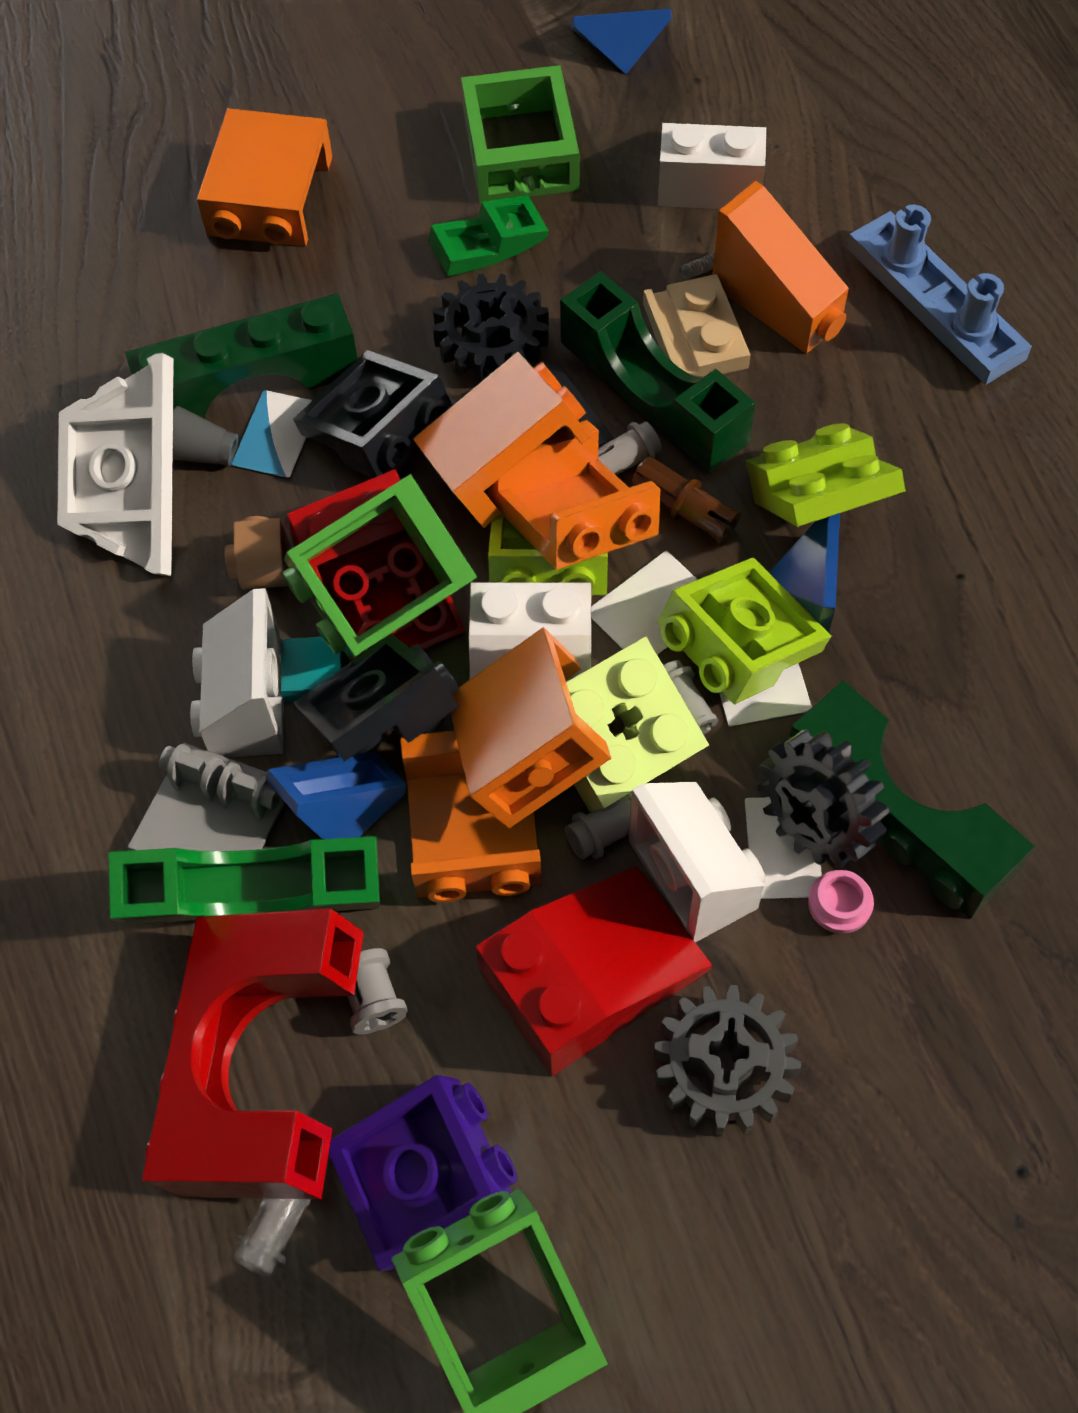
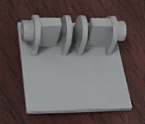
(208, 804)

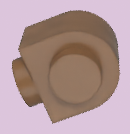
(257, 553)

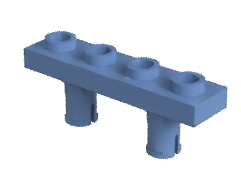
(954, 311)

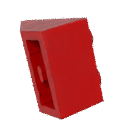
(375, 567)

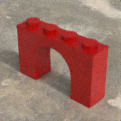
(231, 976)

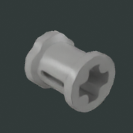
(374, 997)

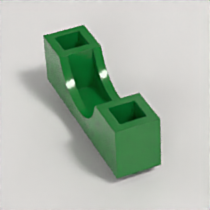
(195, 883)

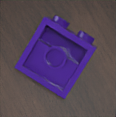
(419, 1164)

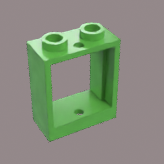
(499, 171)
(426, 532)
(536, 1366)

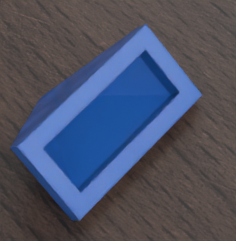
(621, 35)
(811, 570)
(338, 795)

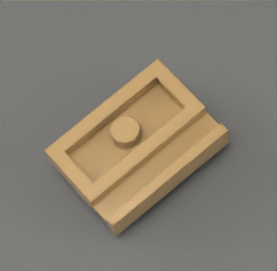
(697, 326)

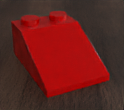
(589, 965)

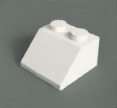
(708, 164)
(511, 612)
(240, 680)
(693, 856)

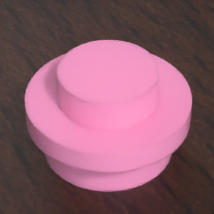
(840, 901)

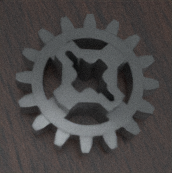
(752, 1060)

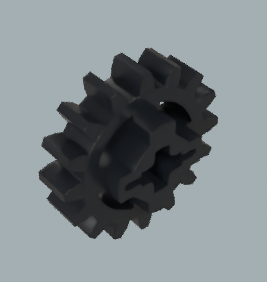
(490, 325)
(823, 798)

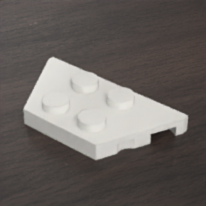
(119, 466)

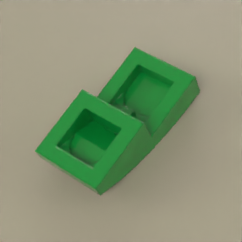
(499, 232)

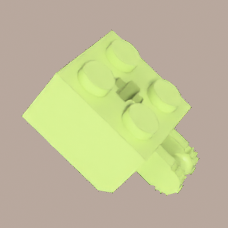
(655, 718)

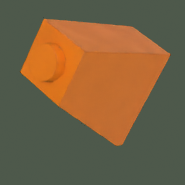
(777, 270)

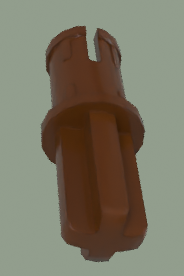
(688, 499)

